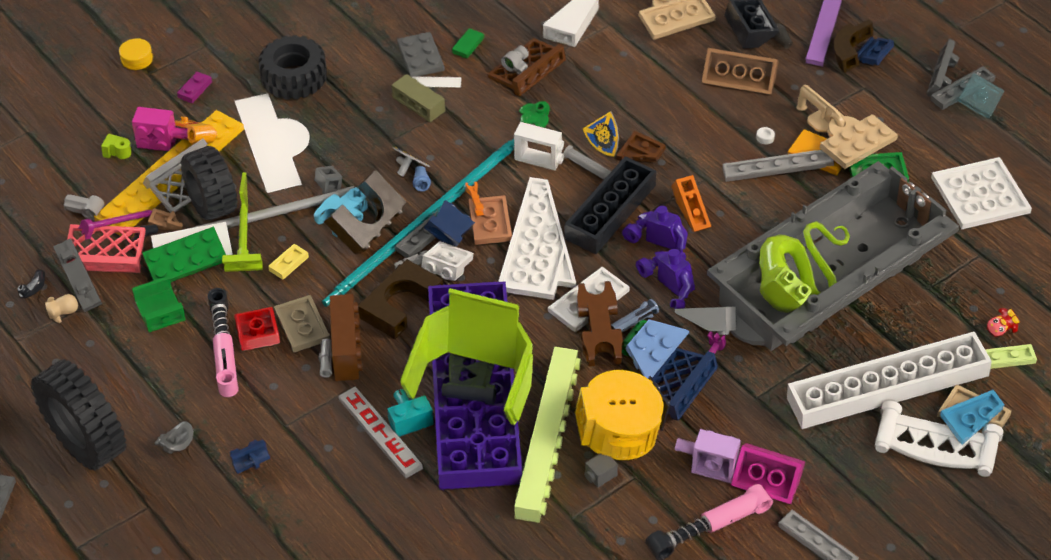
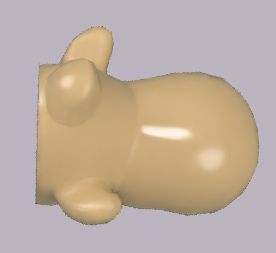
(61, 306)

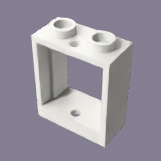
(547, 137)

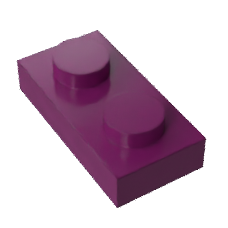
(194, 87)

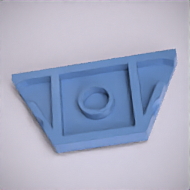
(654, 346)

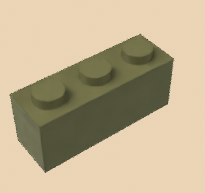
(418, 98)

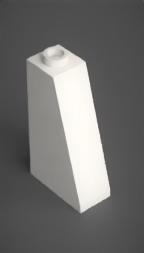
(570, 22)

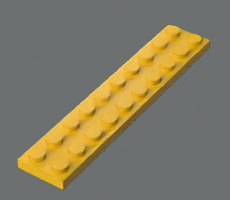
(139, 198)

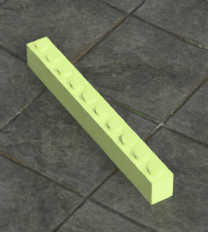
(546, 435)

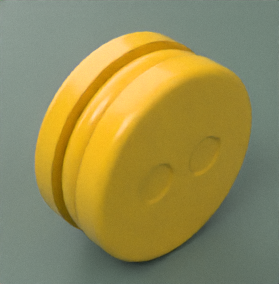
(135, 54)

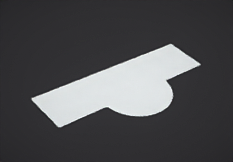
(272, 141)

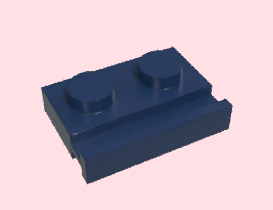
(875, 50)

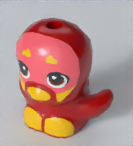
(1002, 323)

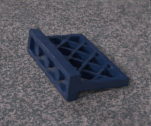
(691, 385)

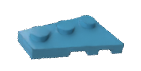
(971, 415)

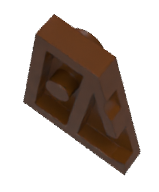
(641, 148)

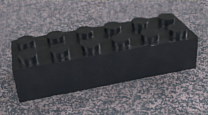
(610, 205)

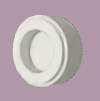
(765, 135)

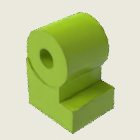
(116, 146)

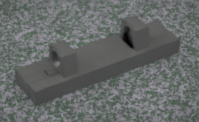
(945, 59)
(77, 275)

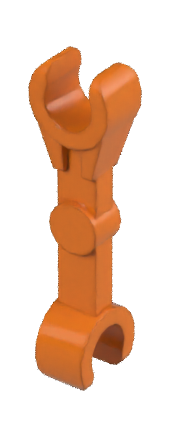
(472, 191)

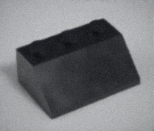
(750, 22)

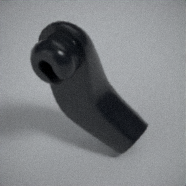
(150, 230)
(34, 285)

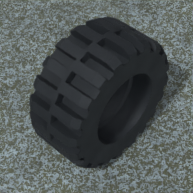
(297, 81)
(209, 183)

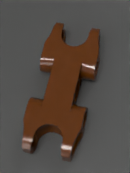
(601, 336)

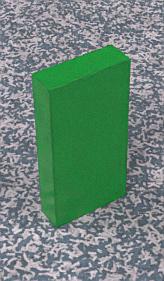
(468, 43)

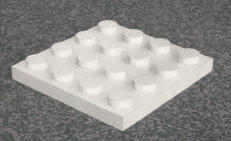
(981, 193)

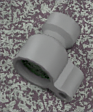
(514, 60)

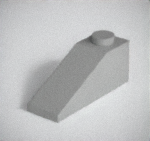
(712, 319)

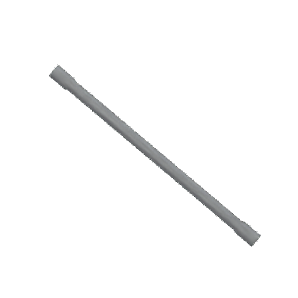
(282, 209)

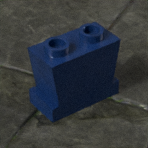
(449, 224)

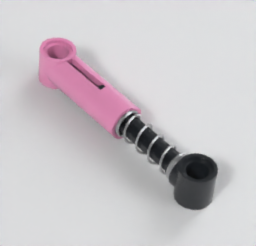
(222, 343)
(753, 500)

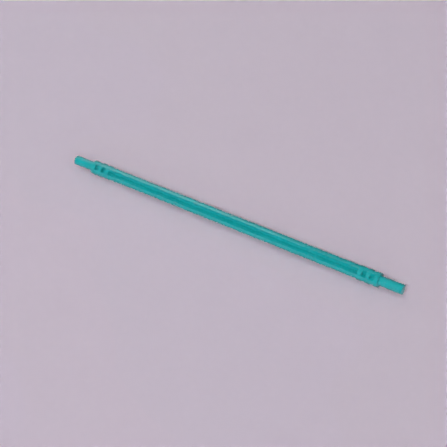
(450, 196)

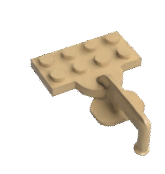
(675, 16)
(849, 137)

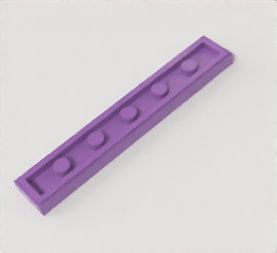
(823, 32)

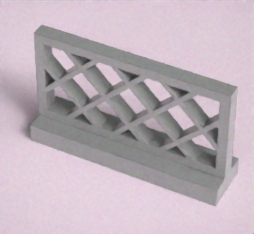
(164, 172)

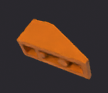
(690, 203)

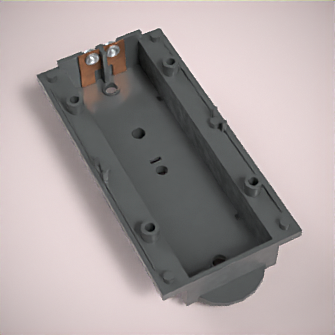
(875, 251)

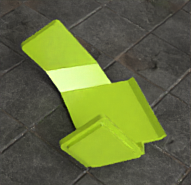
(477, 330)

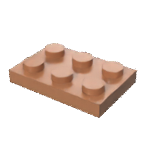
(494, 224)

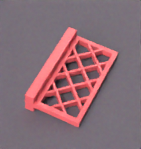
(110, 263)

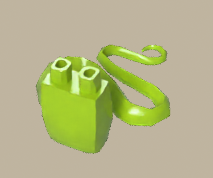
(779, 283)

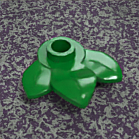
(533, 115)

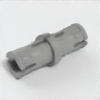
(325, 358)

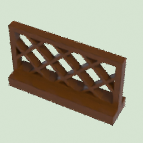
(536, 71)

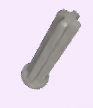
(586, 162)

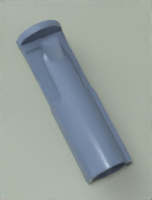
(632, 318)

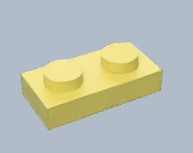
(288, 261)

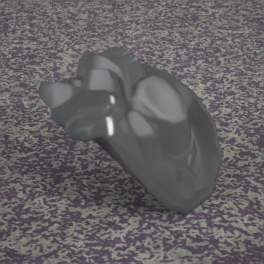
(177, 438)

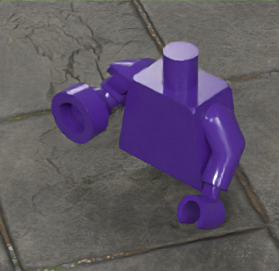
(662, 229)
(672, 272)

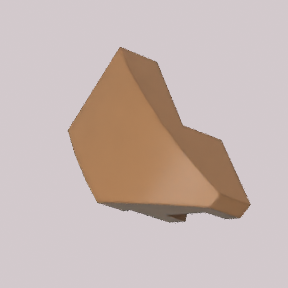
(164, 220)

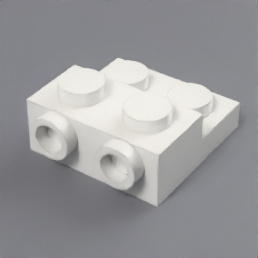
(446, 260)

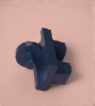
(249, 456)

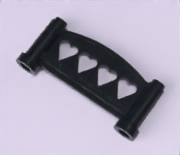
(472, 389)

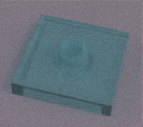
(981, 95)

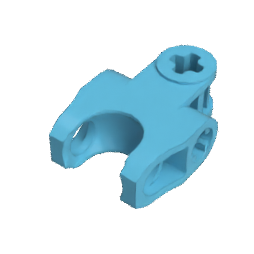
(353, 200)

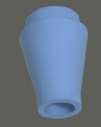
(421, 179)

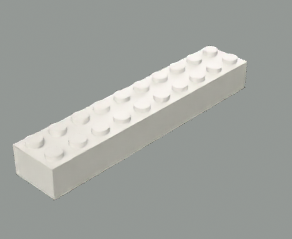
(888, 379)

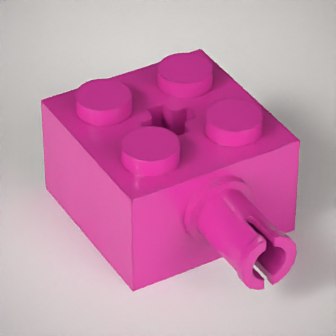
(156, 129)

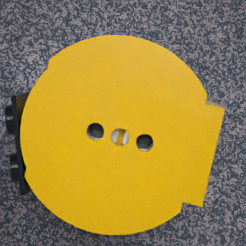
(621, 414)

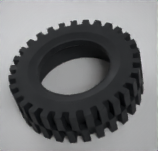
(78, 414)

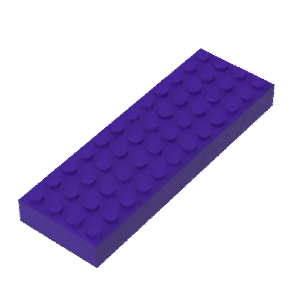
(474, 438)

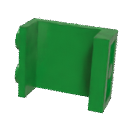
(158, 304)

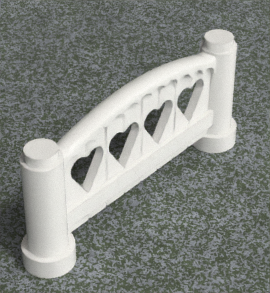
(894, 424)

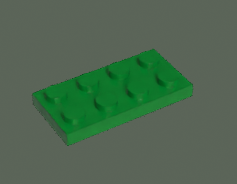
(185, 255)

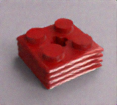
(257, 328)

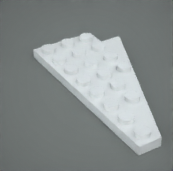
(537, 251)

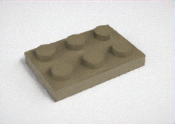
(301, 323)

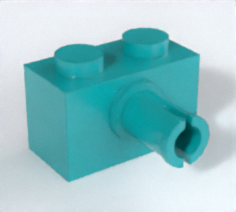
(409, 414)

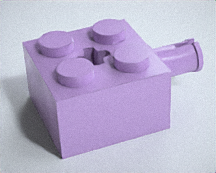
(712, 454)

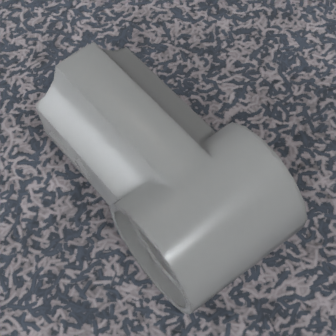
(85, 206)

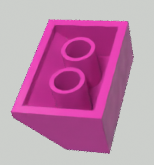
(773, 471)

